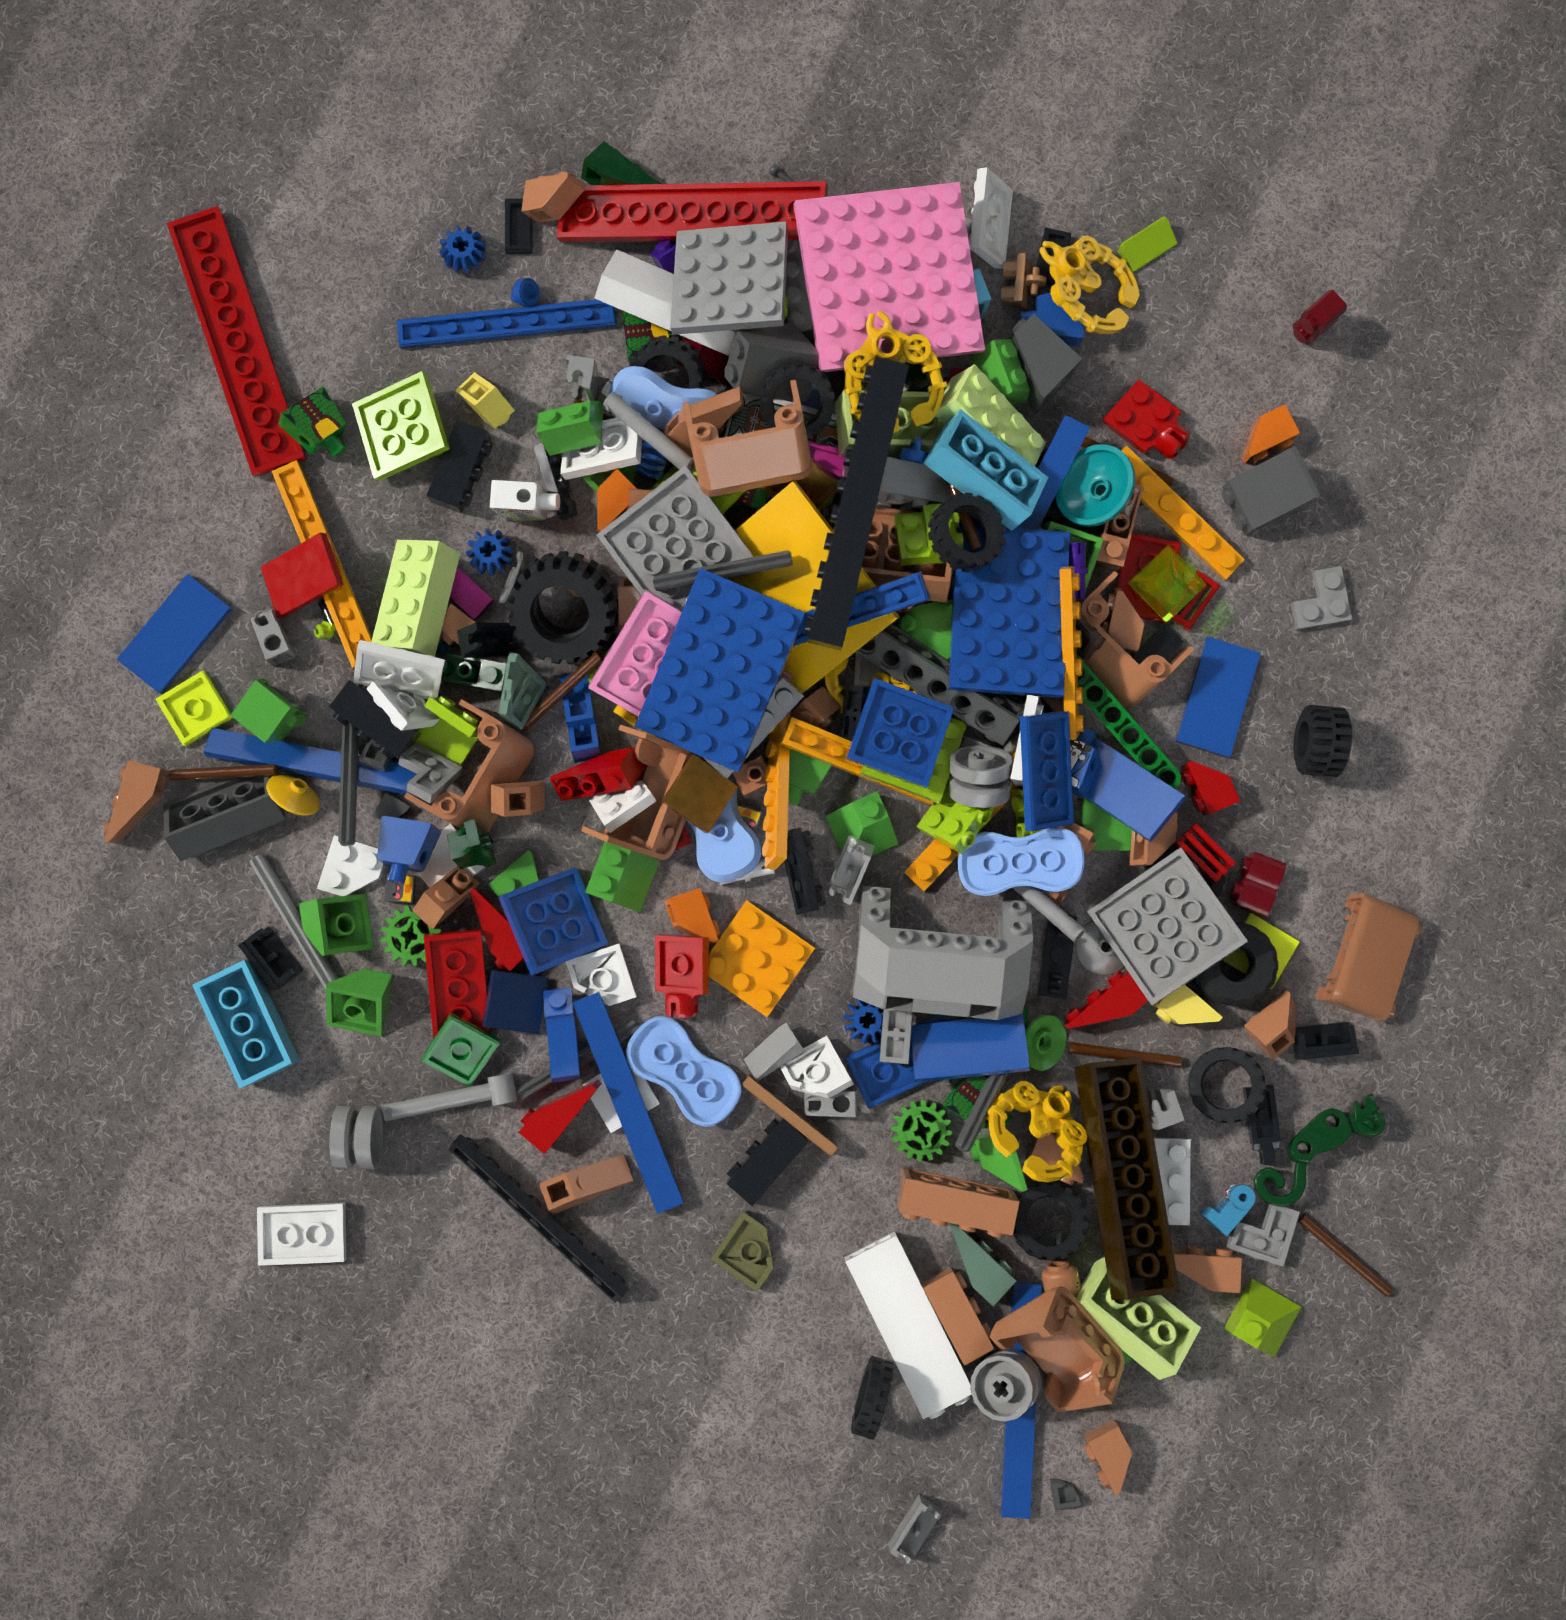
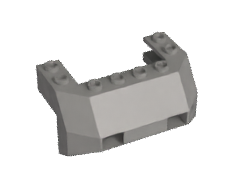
(941, 969)

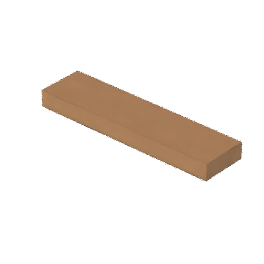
(790, 1115)

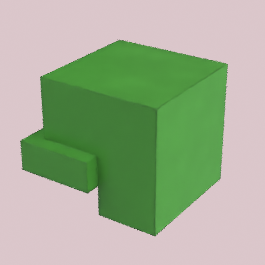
(268, 713)

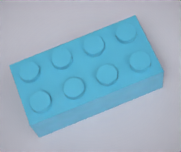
(984, 465)
(246, 1023)

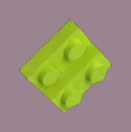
(913, 538)
(954, 823)

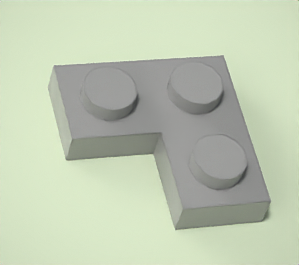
(1329, 606)
(432, 772)
(1270, 1241)

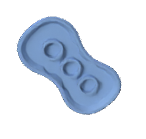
(655, 397)
(729, 847)
(1042, 860)
(700, 1085)

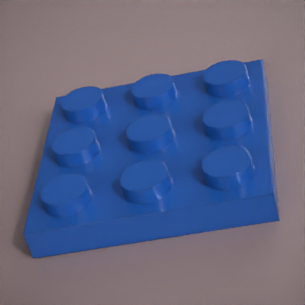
(899, 733)
(553, 920)

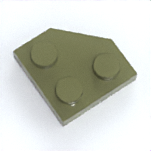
(746, 1251)

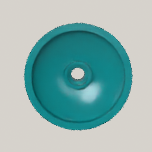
(1088, 475)

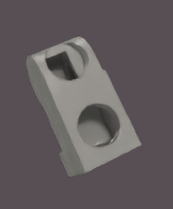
(272, 638)
(840, 1105)

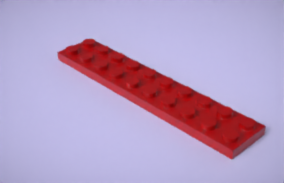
(661, 210)
(235, 339)

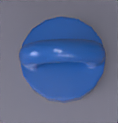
(525, 292)
(913, 454)

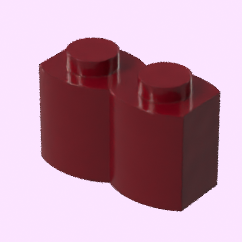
(1319, 317)
(1257, 884)

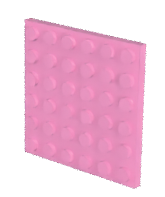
(891, 255)

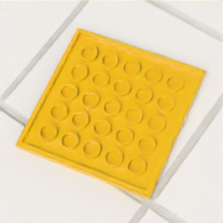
(796, 525)

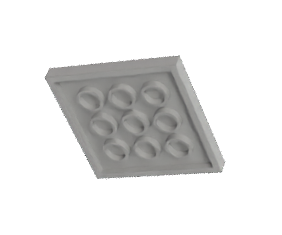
(729, 278)
(671, 533)
(1167, 926)

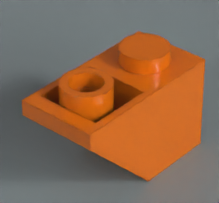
(1270, 432)
(612, 499)
(691, 915)

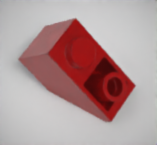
(1210, 788)

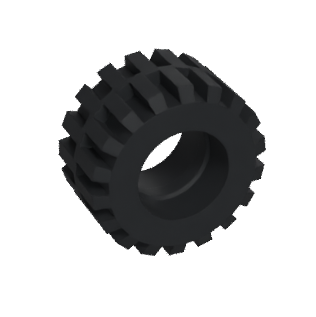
(1322, 741)

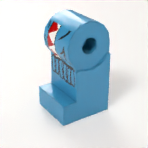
(1231, 1210)

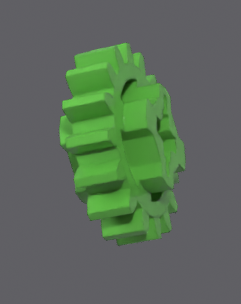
(407, 948)
(933, 1126)

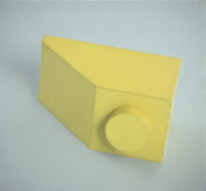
(485, 400)
(1185, 1008)

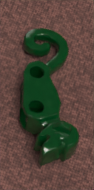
(1320, 1138)

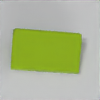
(1148, 244)

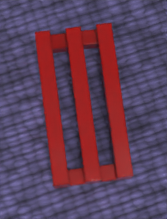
(1179, 619)
(1222, 869)

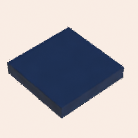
(514, 1002)

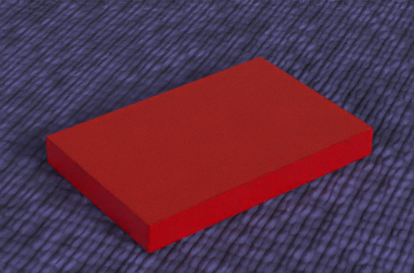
(1141, 552)
(301, 575)

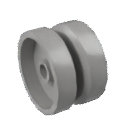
(980, 776)
(356, 1137)
(996, 1398)

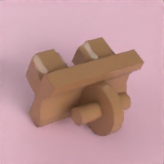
(1021, 270)

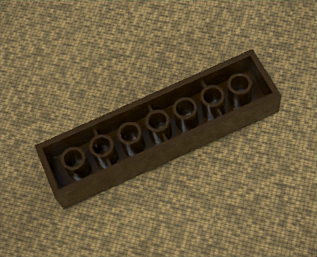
(1126, 1179)

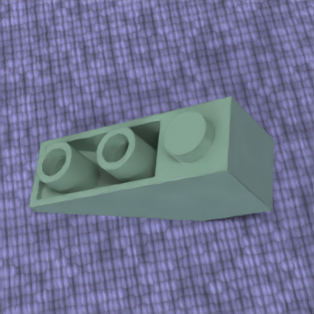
(984, 1273)

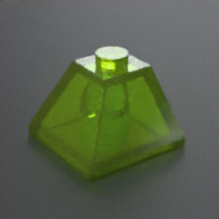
(1167, 583)

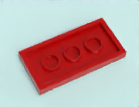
(456, 977)

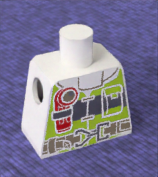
(522, 500)

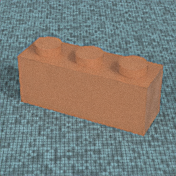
(958, 1315)

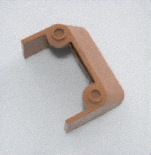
(752, 457)
(1114, 666)
(504, 763)
(658, 826)

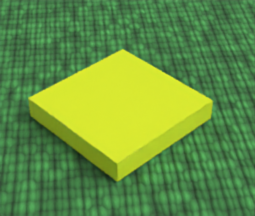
(194, 708)
(1283, 943)

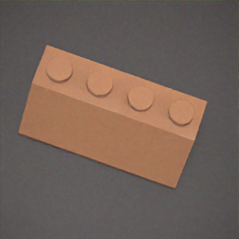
(957, 1202)

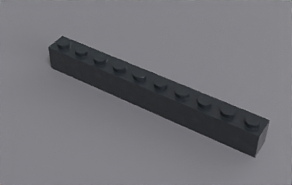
(857, 503)

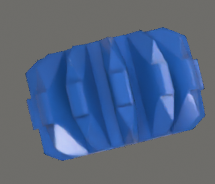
(473, 249)
(652, 462)
(498, 556)
(872, 1027)

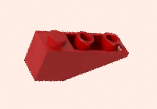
(600, 775)
(1115, 1001)

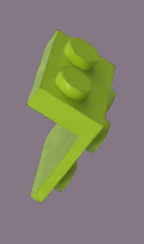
(454, 732)

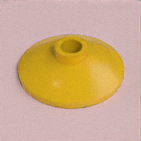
(293, 795)

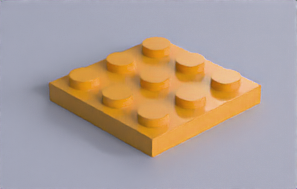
(757, 958)

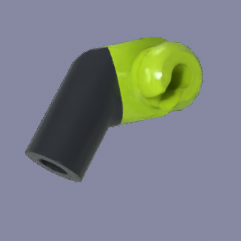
(327, 628)

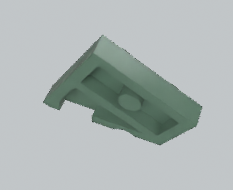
(520, 691)

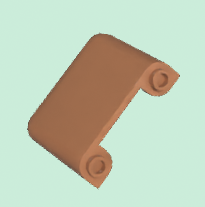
(1371, 958)
(1068, 1347)

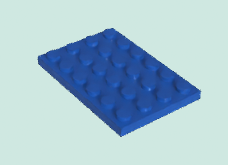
(1010, 617)
(720, 670)

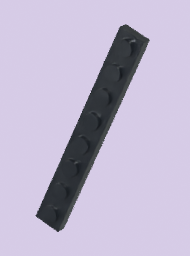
(546, 1225)

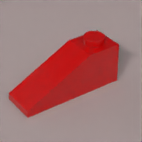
(497, 932)
(552, 1118)

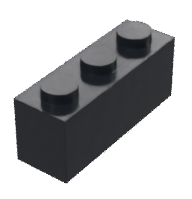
(460, 467)
(372, 721)
(766, 1160)

